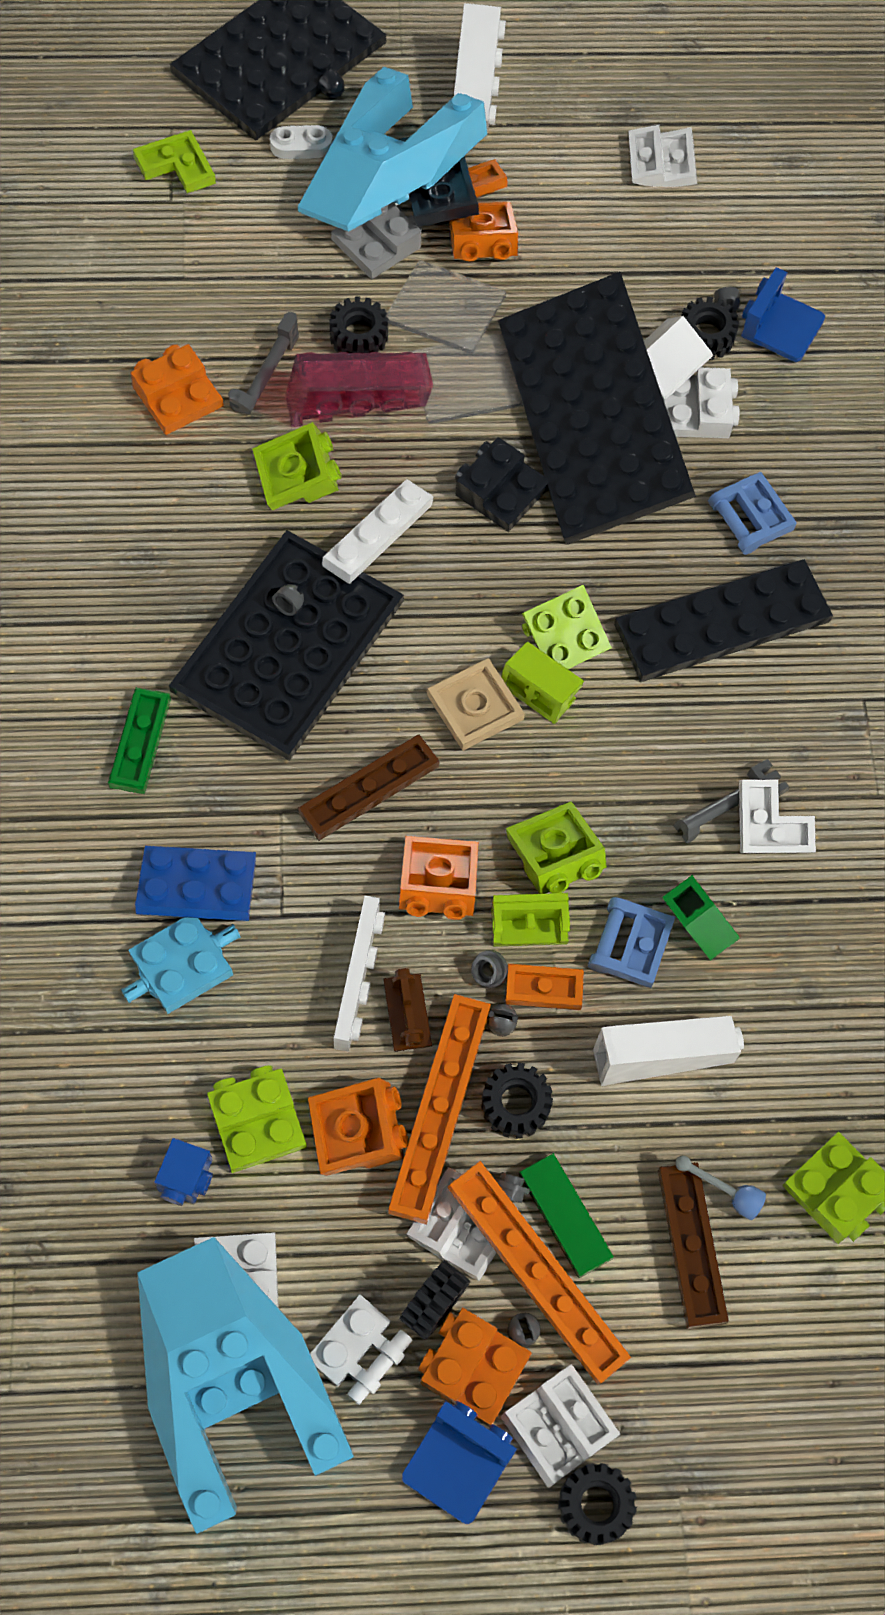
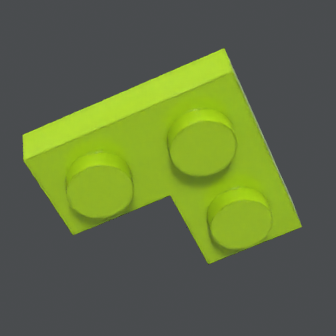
(177, 154)

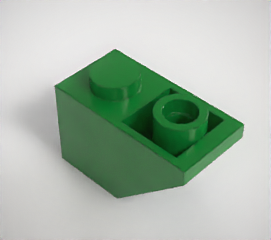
(701, 917)

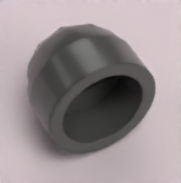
(730, 296)
(288, 599)
(499, 1025)
(516, 1333)

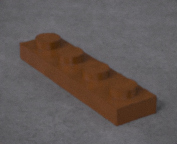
(368, 787)
(693, 1248)

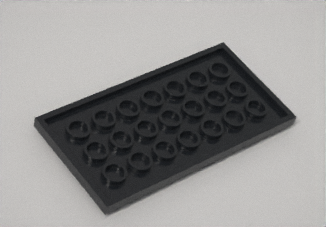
(595, 409)

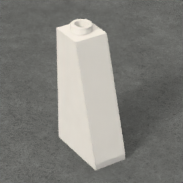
(665, 1048)

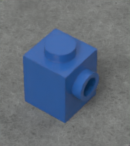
(184, 1173)

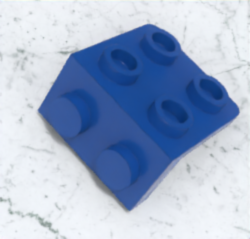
(779, 320)
(459, 1462)

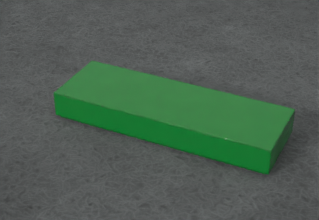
(139, 741)
(566, 1216)

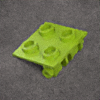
(567, 628)

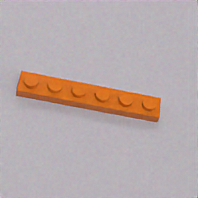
(439, 1110)
(539, 1273)

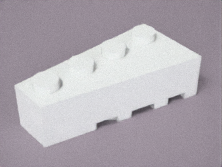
(480, 55)

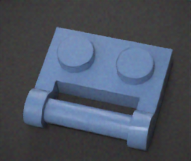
(761, 507)
(643, 946)

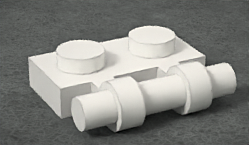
(349, 1342)

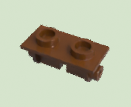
(407, 1011)

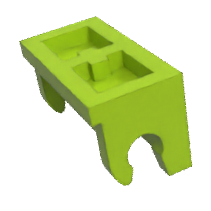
(541, 682)
(530, 919)

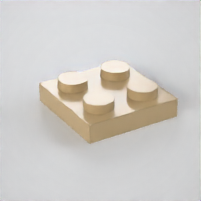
(475, 704)

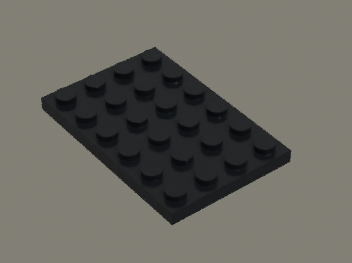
(273, 57)
(282, 671)

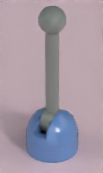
(745, 1199)

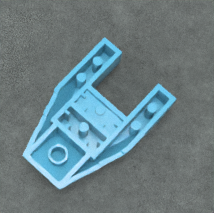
(372, 169)
(213, 1352)

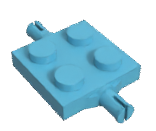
(180, 963)

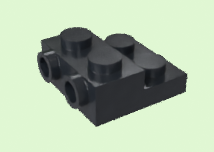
(500, 484)

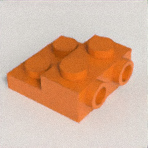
(487, 234)
(175, 388)
(439, 877)
(357, 1126)
(473, 1365)

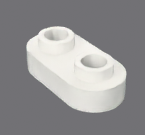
(300, 142)

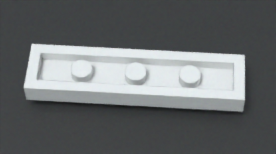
(377, 531)
(356, 989)

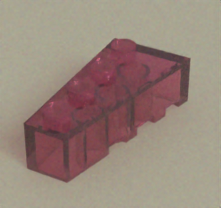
(356, 384)

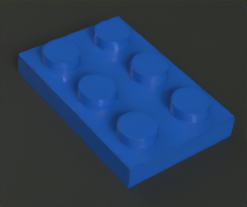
(196, 883)

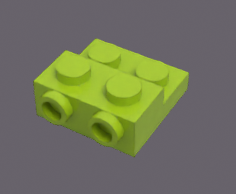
(297, 466)
(557, 849)
(256, 1118)
(839, 1188)

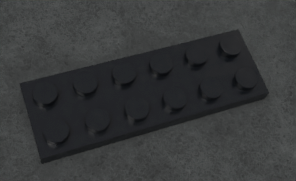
(722, 620)

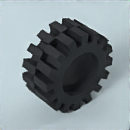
(358, 313)
(718, 316)
(516, 1123)
(434, 1299)
(623, 1504)

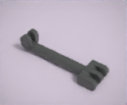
(287, 337)
(691, 823)

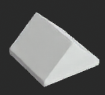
(675, 353)

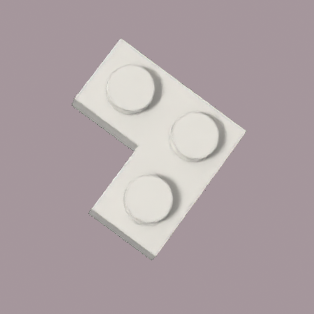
(764, 829)

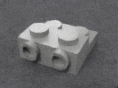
(380, 241)

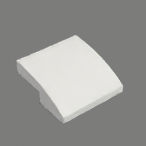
(662, 158)
(452, 1233)
(560, 1425)

